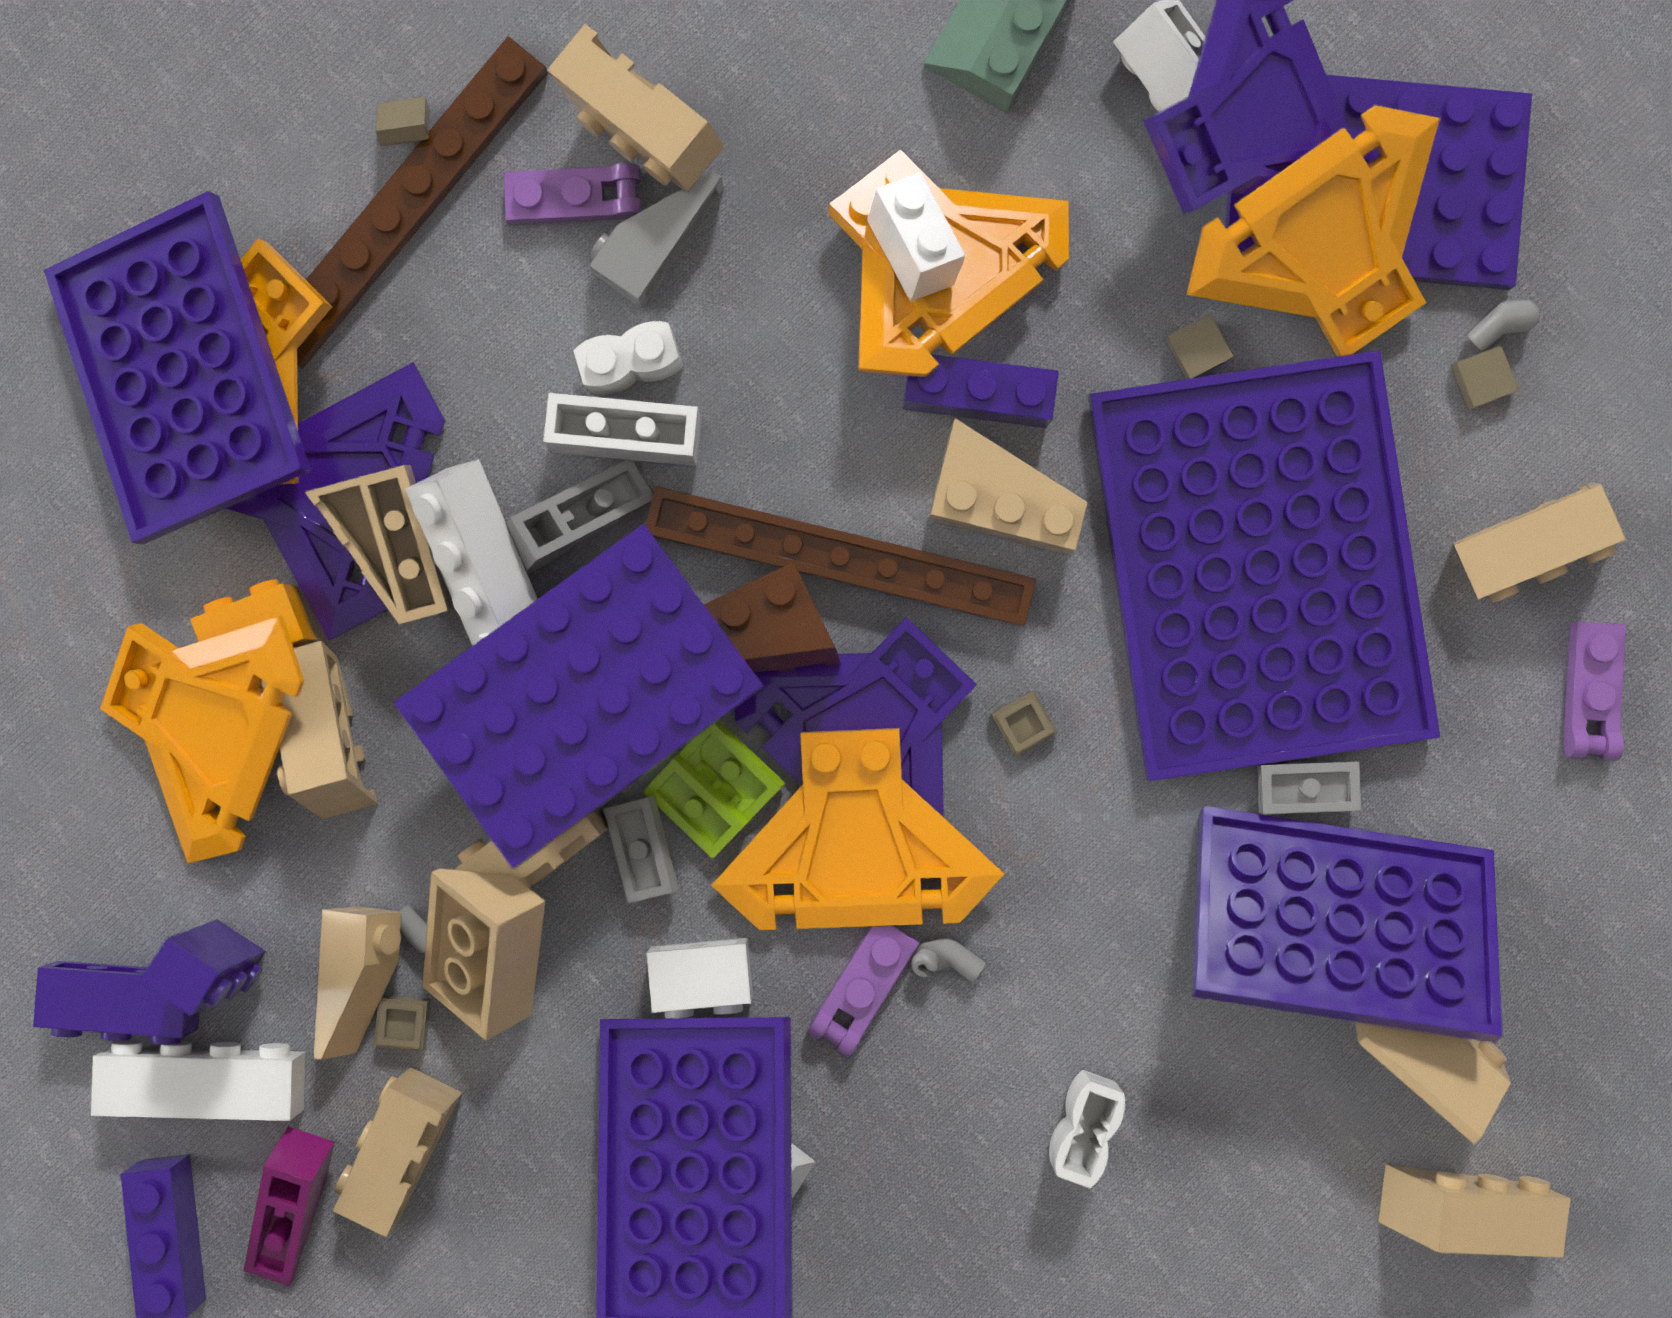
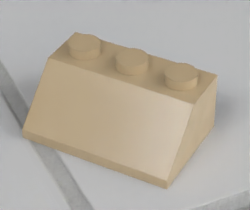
(483, 947)
(1450, 1073)

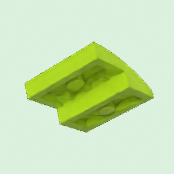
(714, 788)

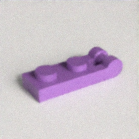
(571, 194)
(1594, 690)
(863, 986)

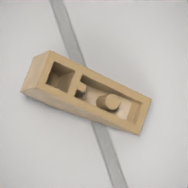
(354, 969)

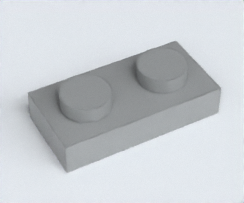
(1309, 787)
(641, 849)

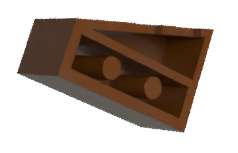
(774, 623)

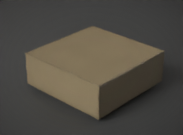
(402, 121)
(1199, 347)
(1485, 377)
(1024, 723)
(402, 1023)

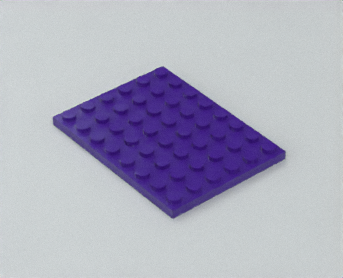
(1263, 565)

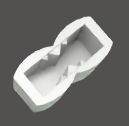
(615, 362)
(1080, 1139)

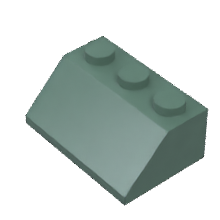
(994, 45)

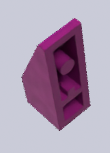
(287, 1204)

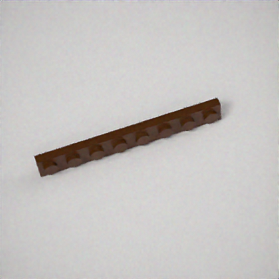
(420, 185)
(840, 556)

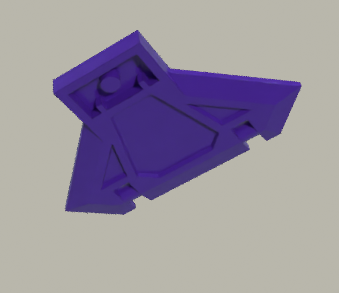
(1249, 106)
(341, 445)
(898, 685)

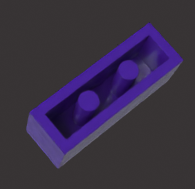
(984, 391)
(203, 967)
(108, 1001)
(163, 1237)

